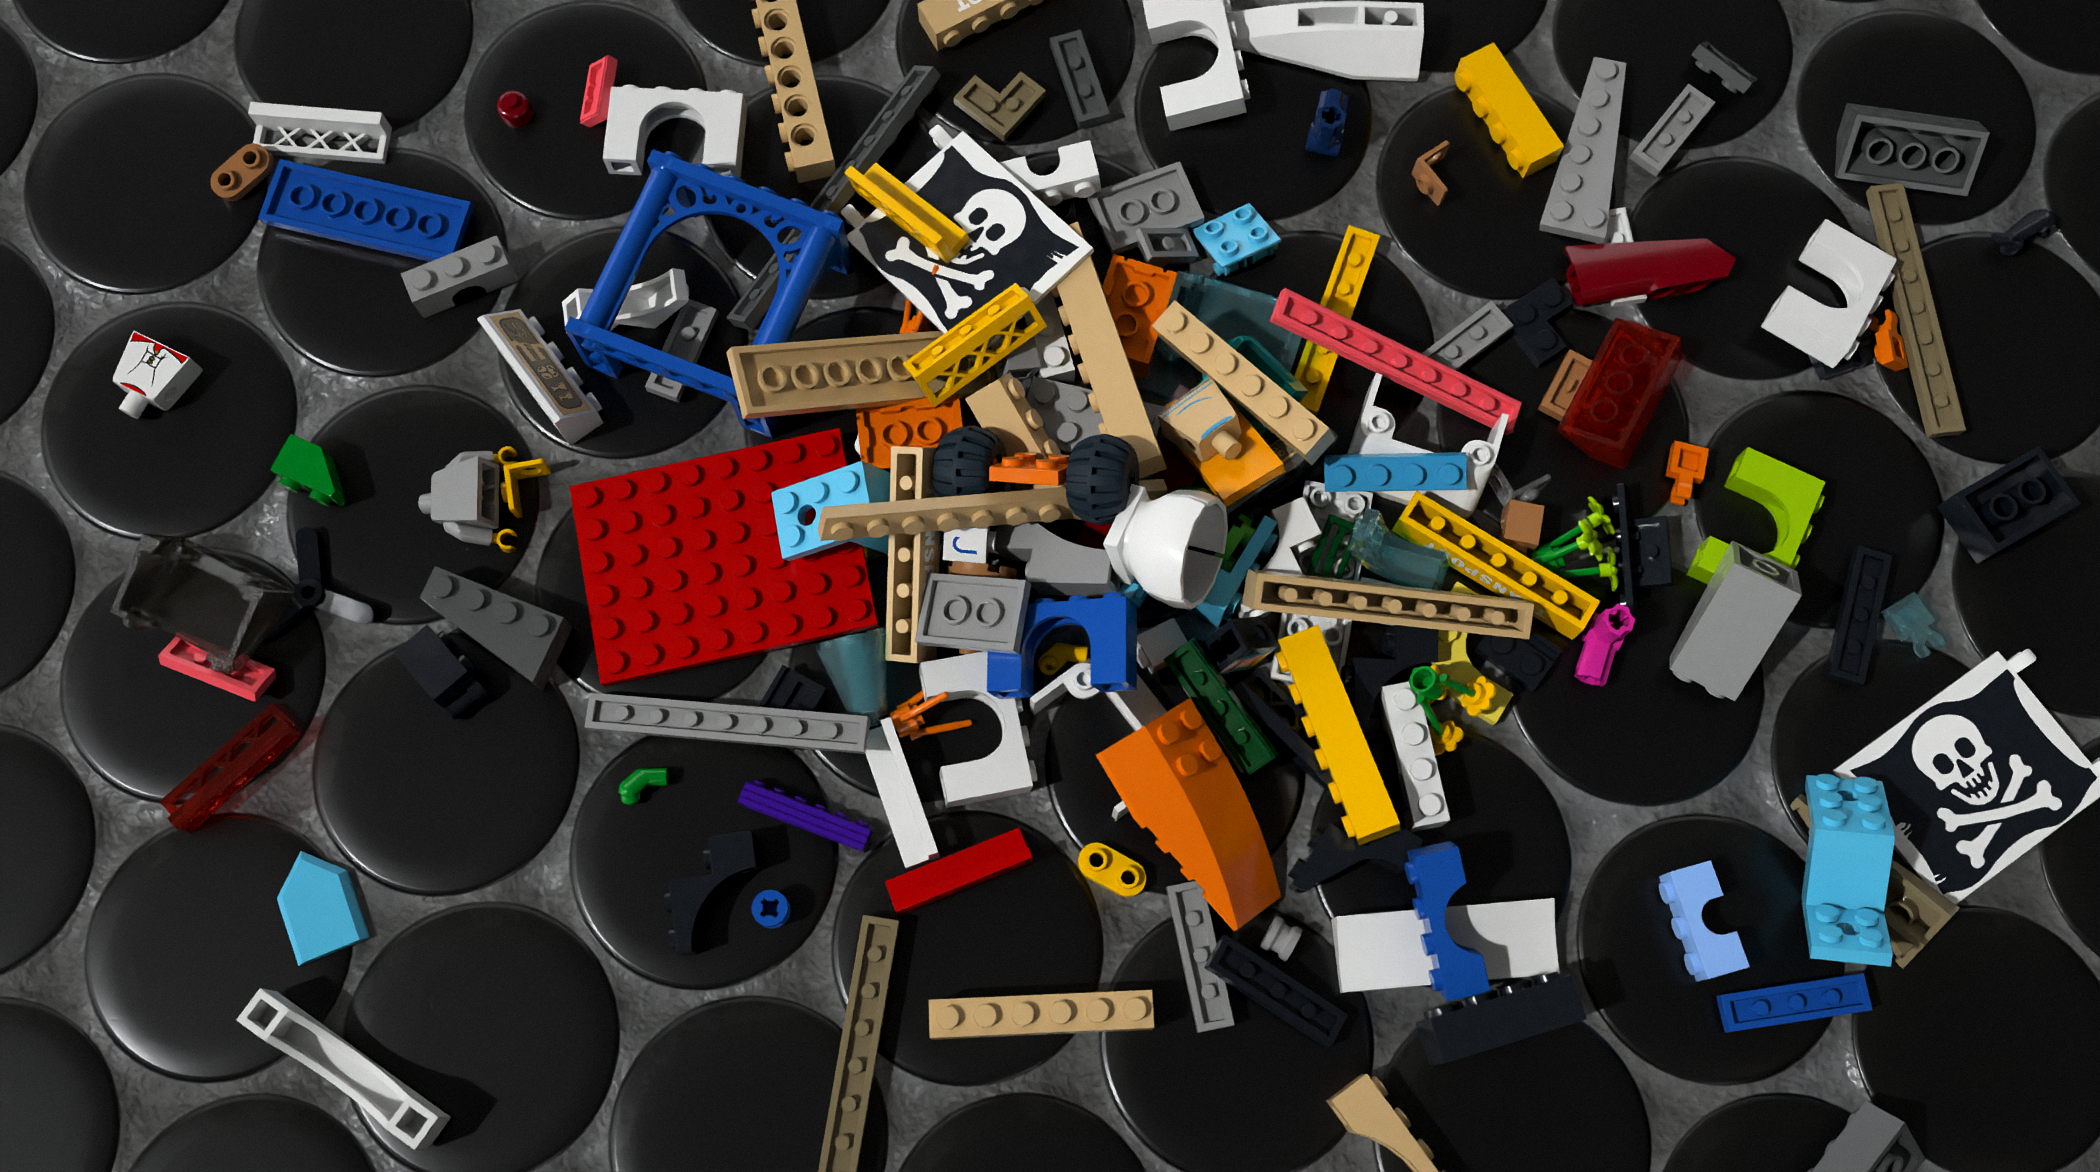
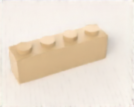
(1006, 413)

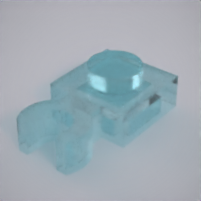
(1911, 619)

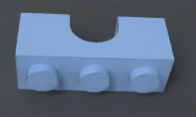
(1706, 952)

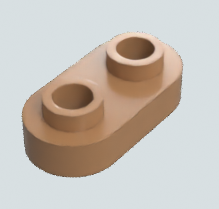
(243, 175)

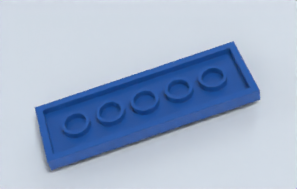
(365, 212)

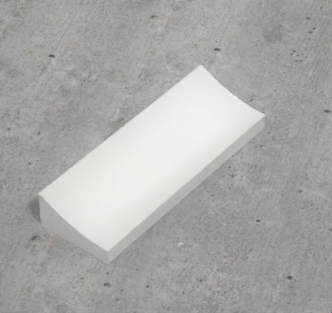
(1388, 953)

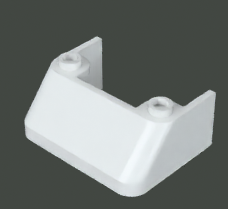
(1375, 434)
(1136, 706)

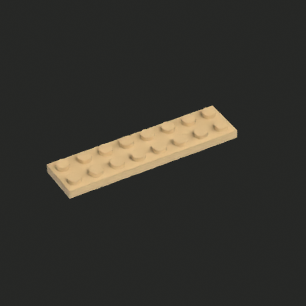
(835, 374)

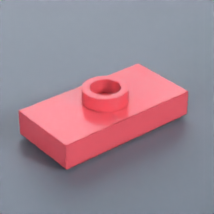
(597, 91)

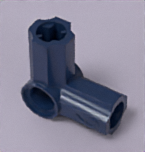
(1327, 129)

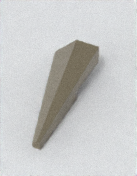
(1912, 907)

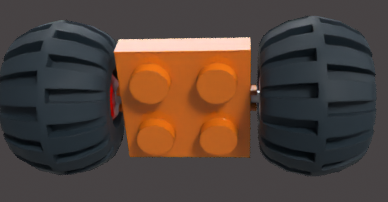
(1094, 474)

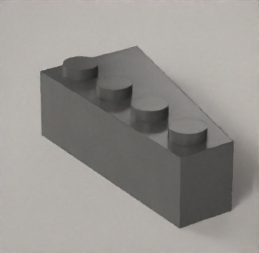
(507, 627)

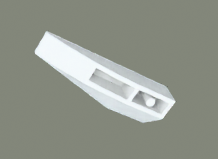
(1338, 37)

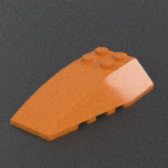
(1193, 802)

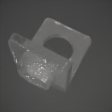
(1523, 494)

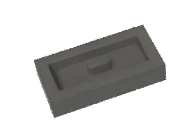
(1712, 60)

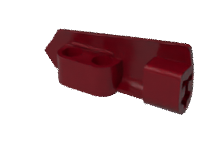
(1647, 267)

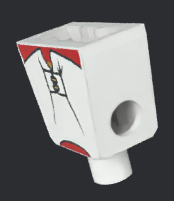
(152, 375)

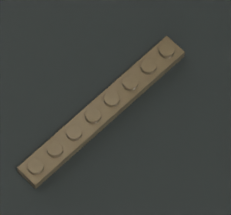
(1916, 312)
(859, 1045)

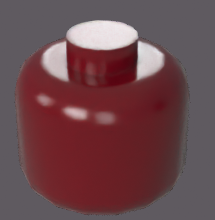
(514, 109)

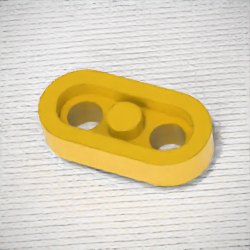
(1110, 872)

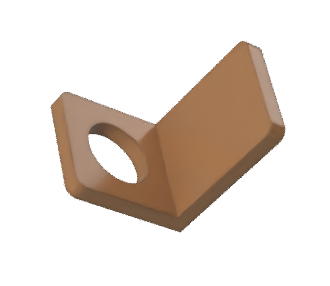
(1425, 177)

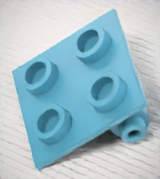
(1235, 238)

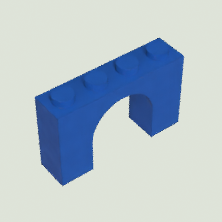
(1112, 636)

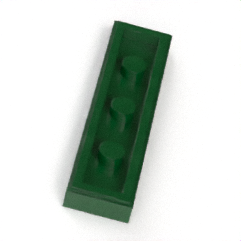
(1221, 706)

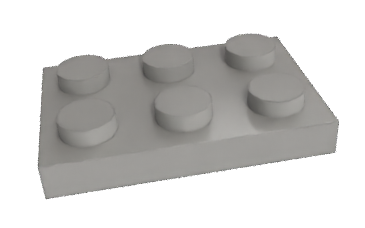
(1145, 201)
(973, 613)

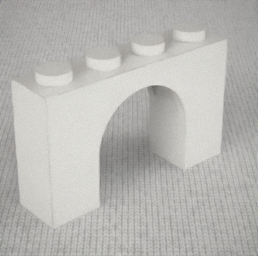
(1219, 90)
(637, 111)
(1859, 272)
(1007, 768)

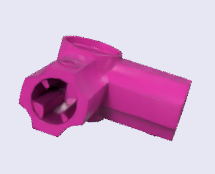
(1601, 640)

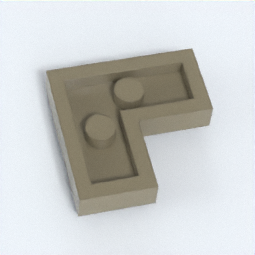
(1001, 111)

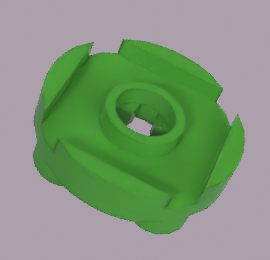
(1234, 537)

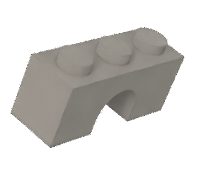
(436, 282)

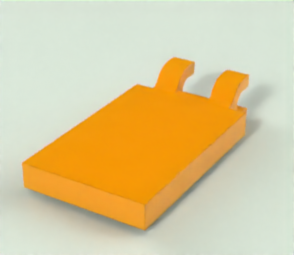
(1243, 474)

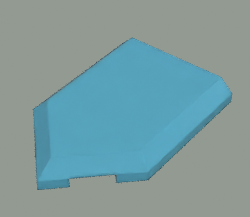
(320, 909)

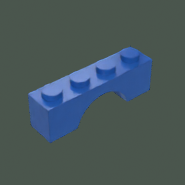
(1437, 875)

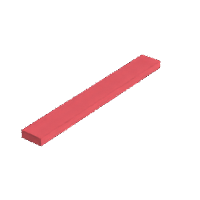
(1393, 360)

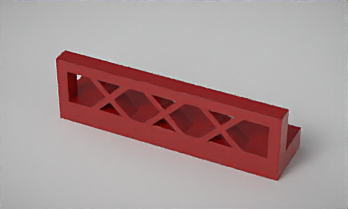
(958, 872)

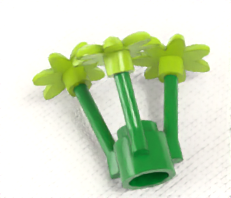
(1551, 555)

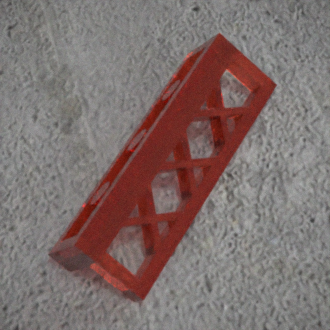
(235, 772)

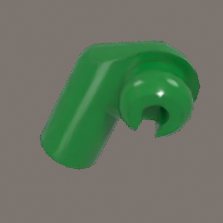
(638, 780)

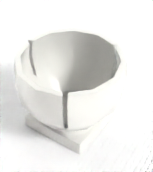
(1153, 540)

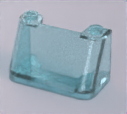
(1231, 313)

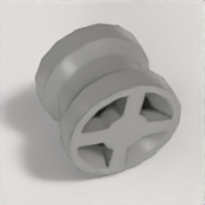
(1281, 938)

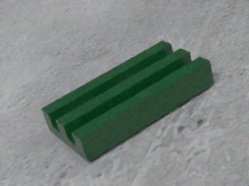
(1343, 525)

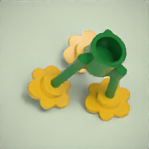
(1431, 686)

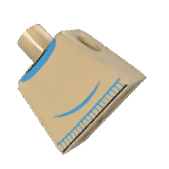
(1203, 423)

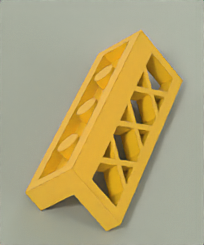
(909, 211)
(969, 335)

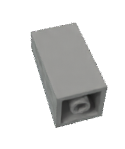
(1735, 621)

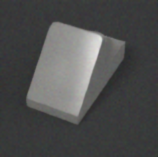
(1166, 246)

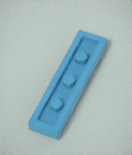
(1395, 472)

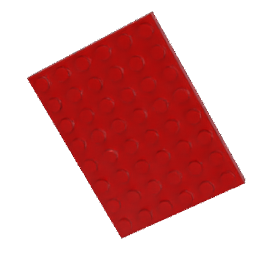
(693, 568)

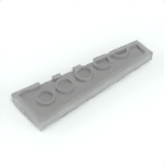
(1584, 177)

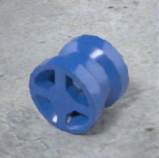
(776, 914)

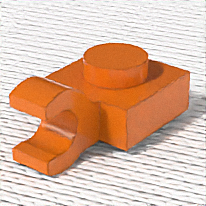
(1890, 345)
(1687, 466)

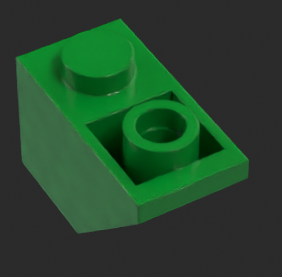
(308, 468)

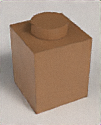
(1521, 525)

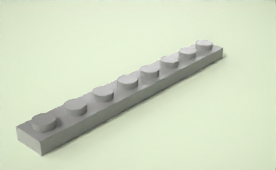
(728, 723)

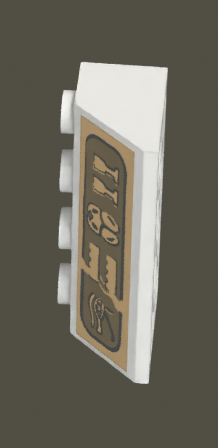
(543, 374)

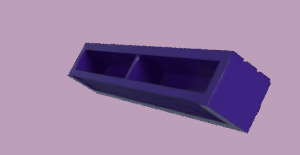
(804, 816)

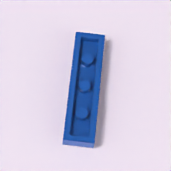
(1794, 1003)

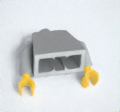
(467, 497)

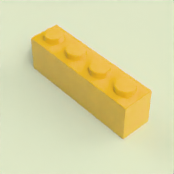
(1508, 110)

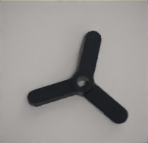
(324, 598)

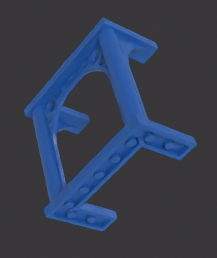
(682, 188)

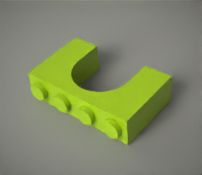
(1786, 494)

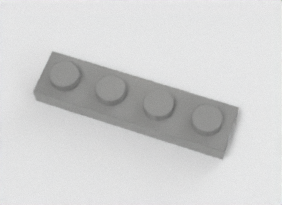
(1196, 944)

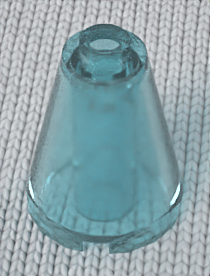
(858, 672)

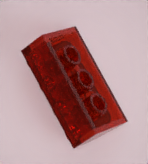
(1621, 391)

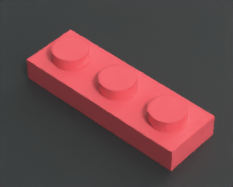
(192, 661)

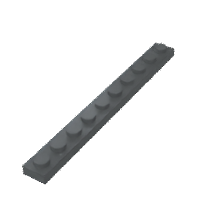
(838, 190)

